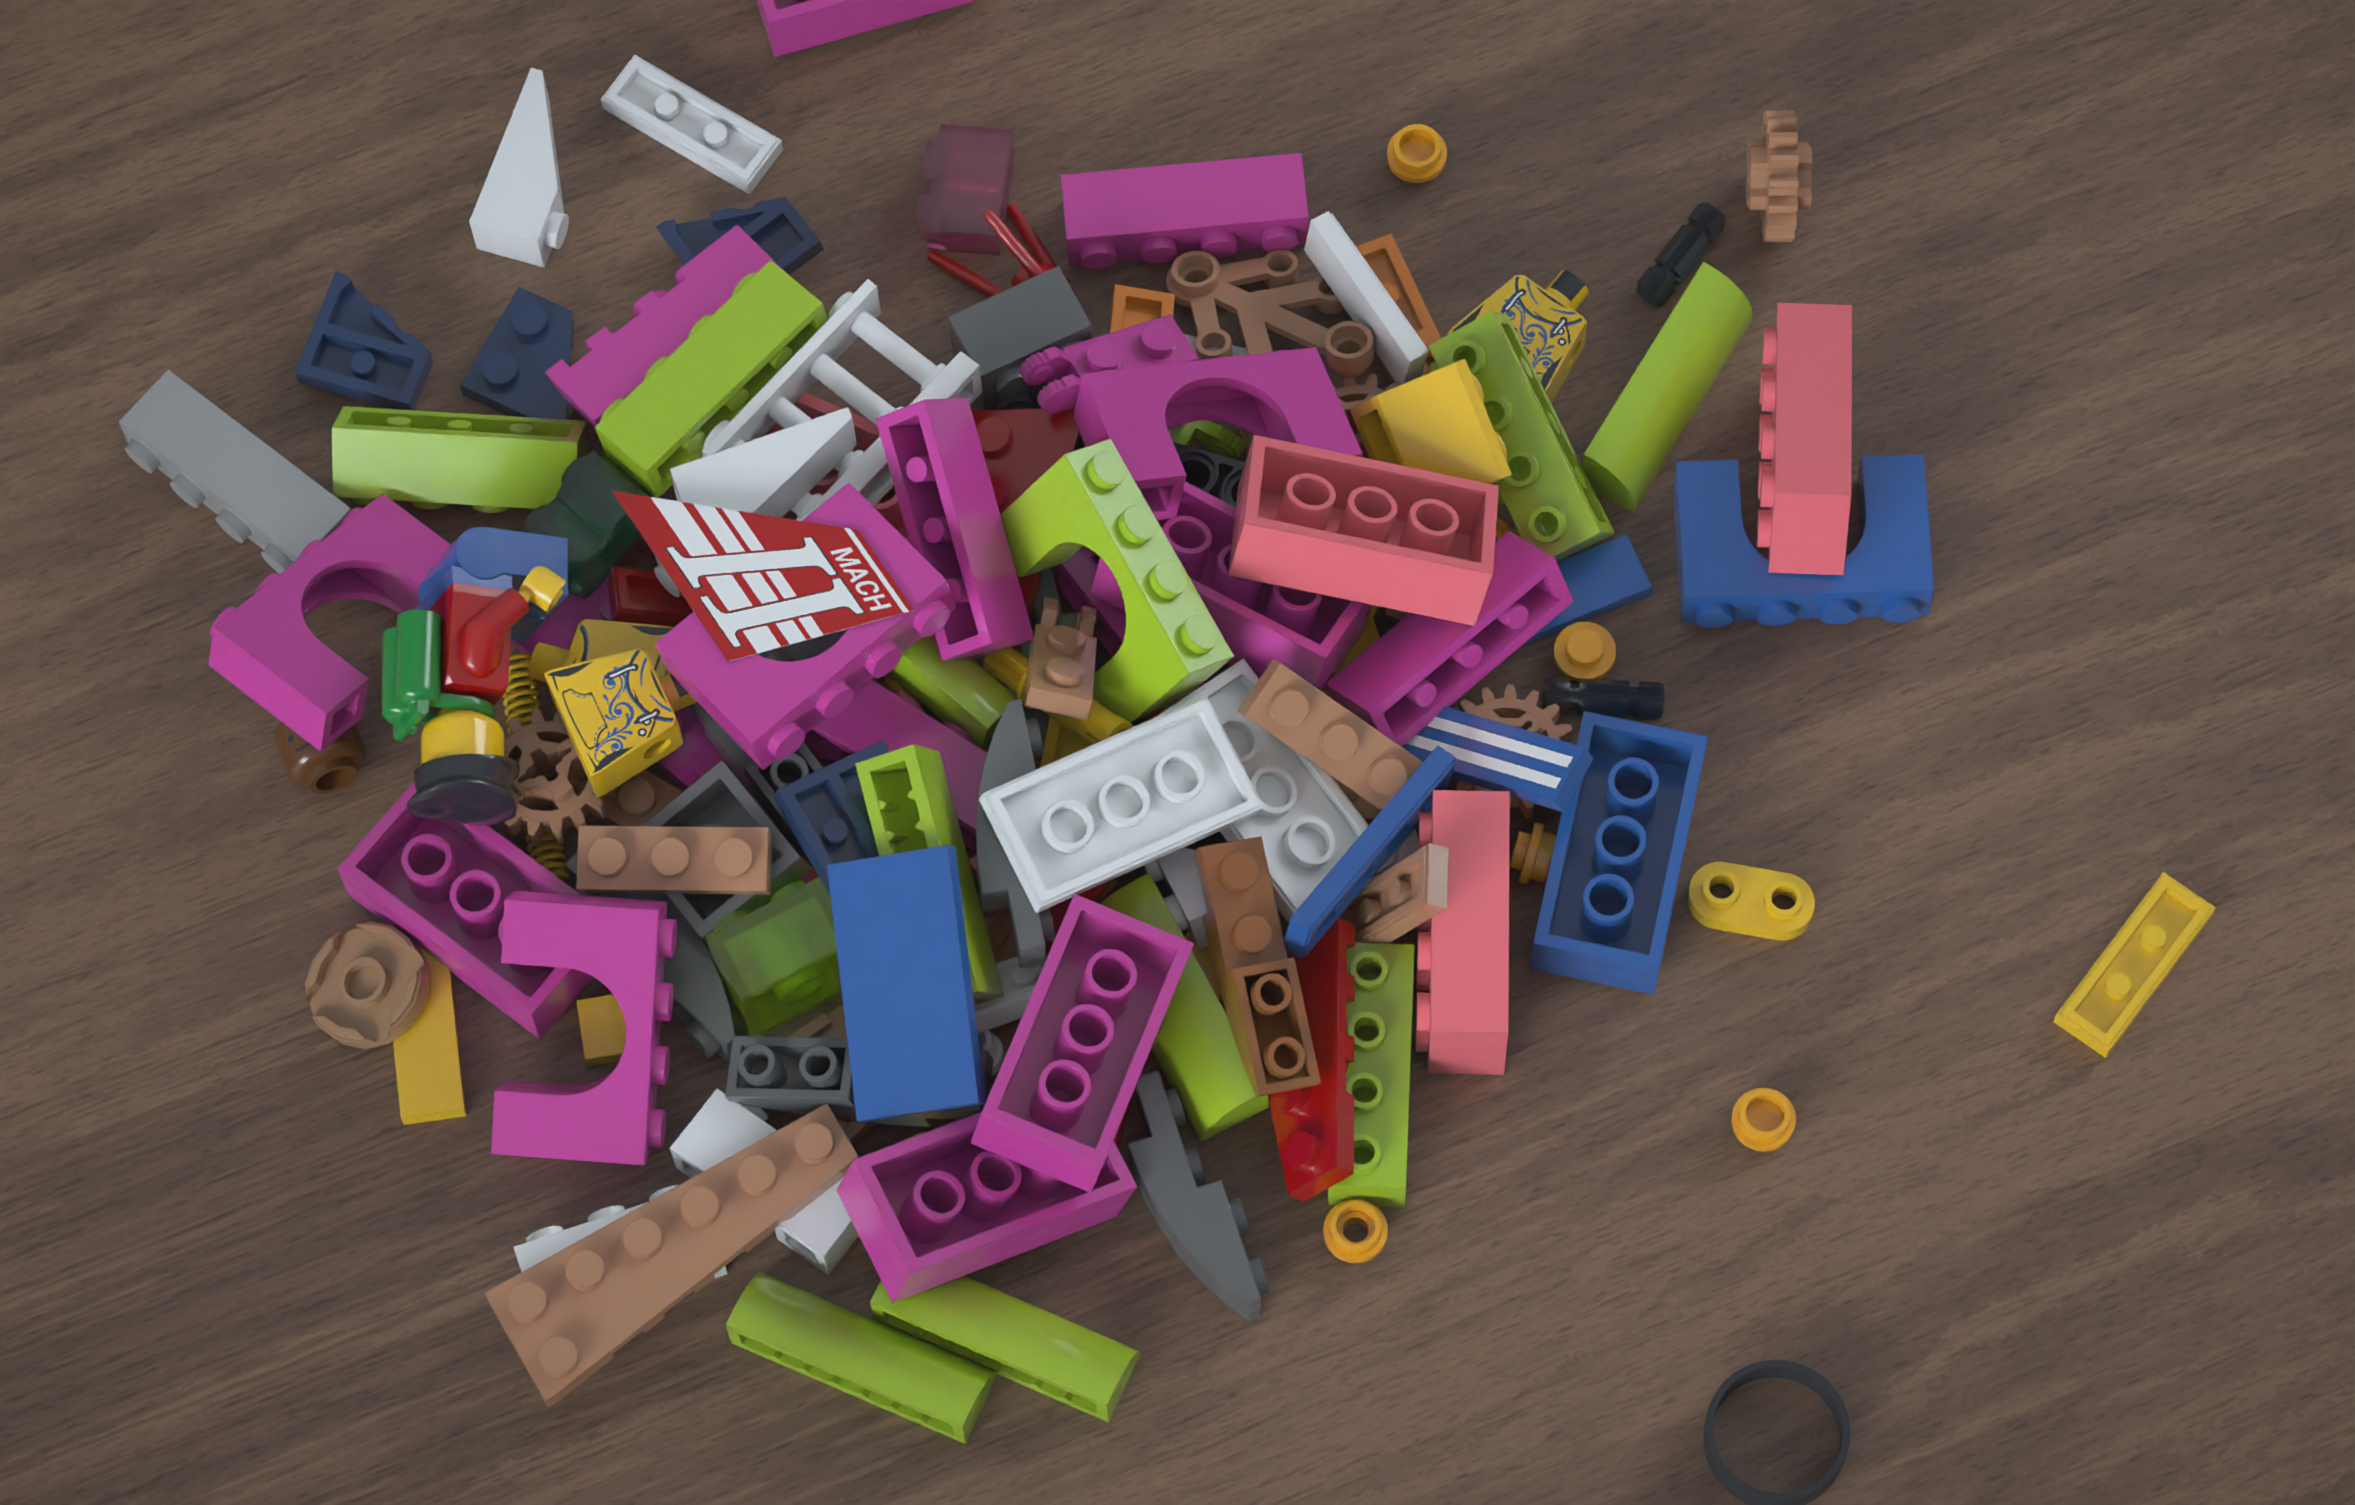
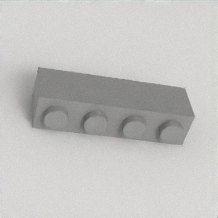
(229, 472)

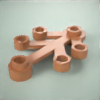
(1203, 283)

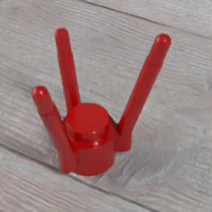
(1030, 266)

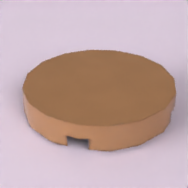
(368, 985)

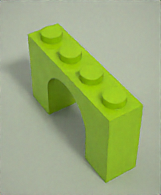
(1169, 631)

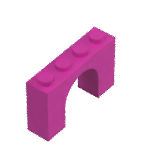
(1267, 394)
(273, 654)
(776, 703)
(624, 949)

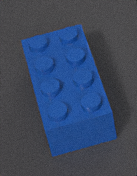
(1619, 854)

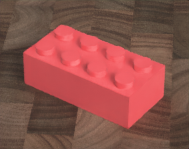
(1806, 439)
(1364, 530)
(1467, 944)

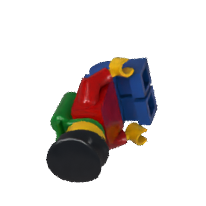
(452, 666)

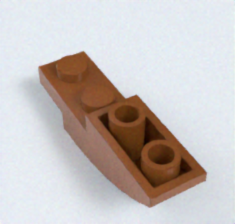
(1253, 968)

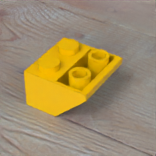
(1434, 426)

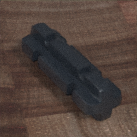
(1680, 254)
(1605, 697)

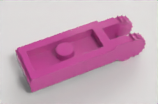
(1135, 346)

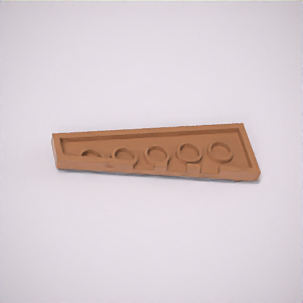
(622, 1279)

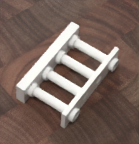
(848, 319)

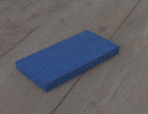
(906, 984)

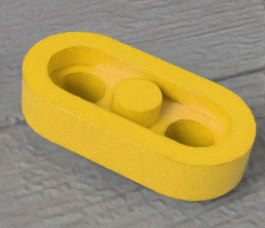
(1750, 905)

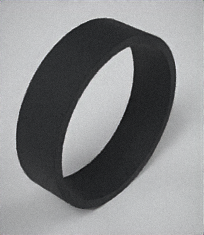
(1791, 1371)

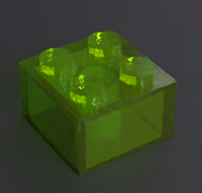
(778, 957)

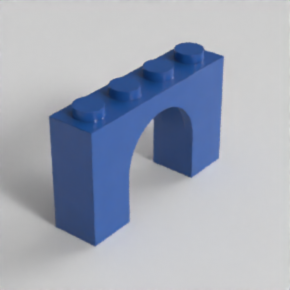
(1729, 579)

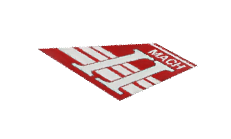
(763, 576)

